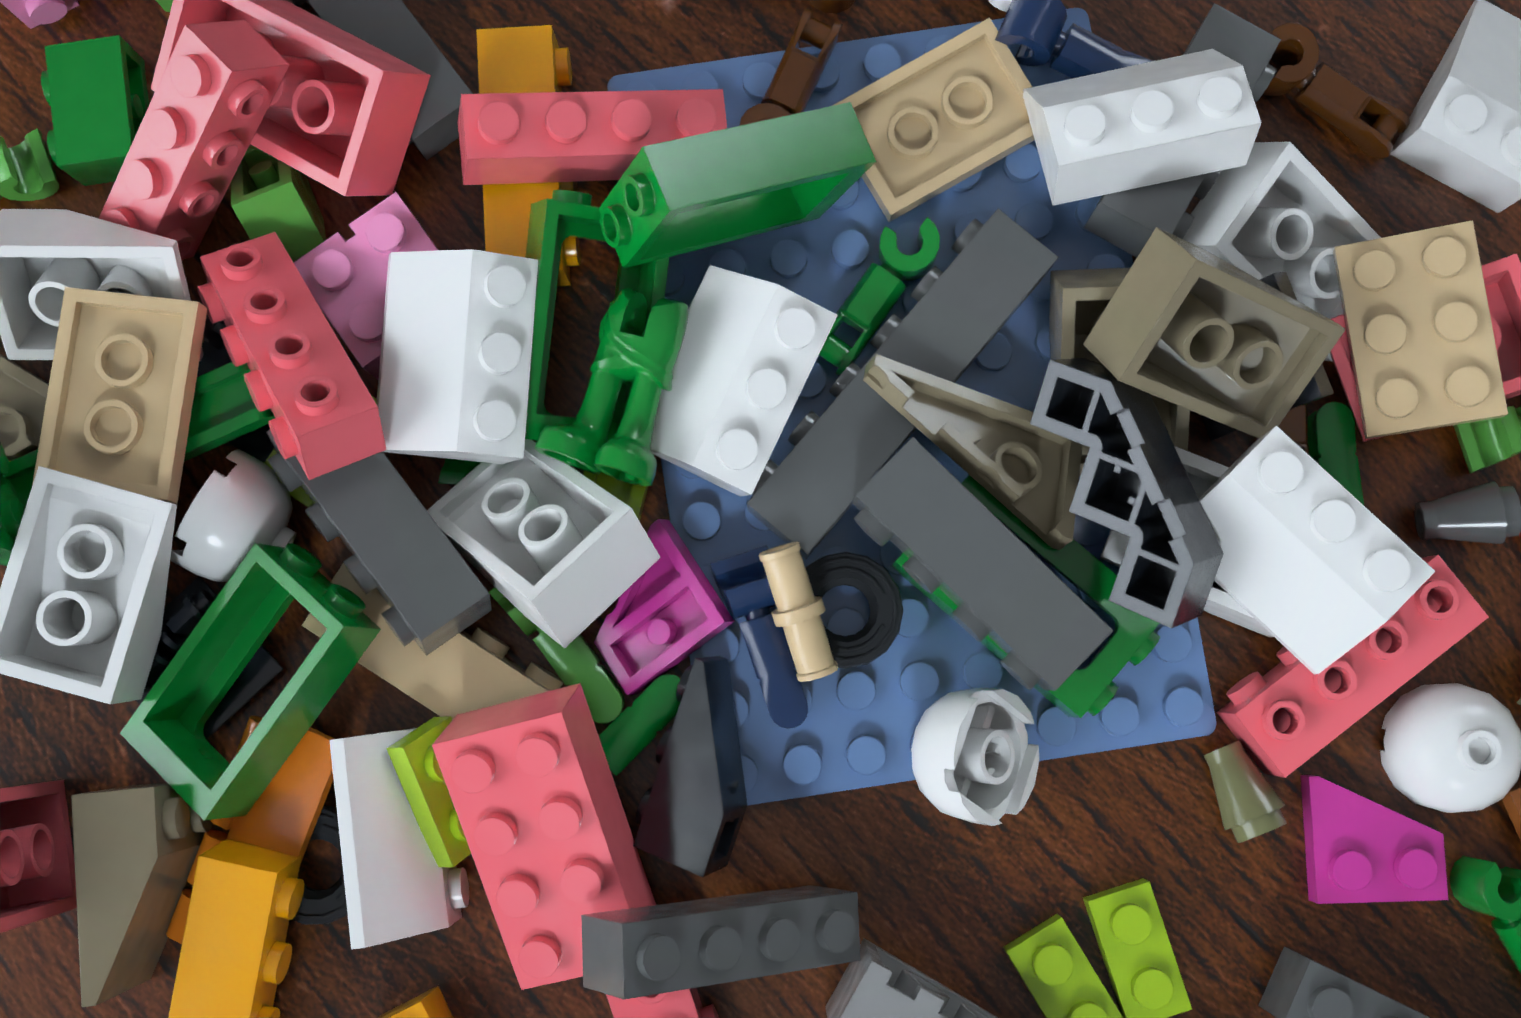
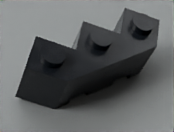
(1133, 487)

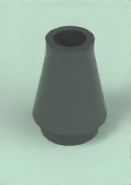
(1471, 515)

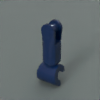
(1076, 53)
(748, 594)

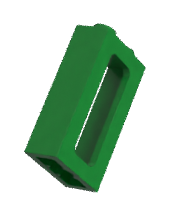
(733, 183)
(549, 225)
(1133, 636)
(174, 712)

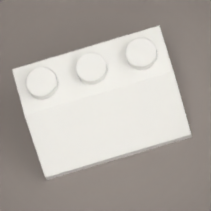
(1142, 125)
(457, 354)
(737, 377)
(1306, 552)
(386, 862)

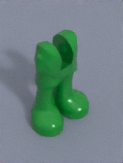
(622, 359)

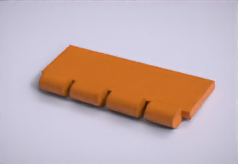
(280, 817)

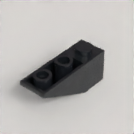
(700, 784)

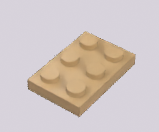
(942, 118)
(1420, 330)
(122, 390)

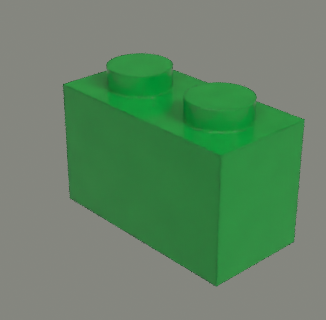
(95, 105)

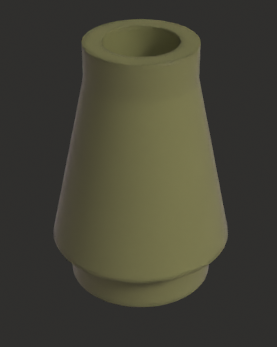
(1243, 793)

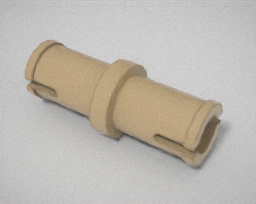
(798, 611)

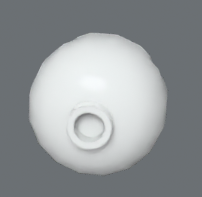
(232, 517)
(1451, 748)
(976, 755)

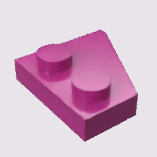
(661, 615)
(1367, 850)

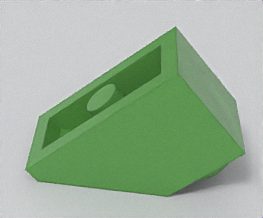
(276, 199)

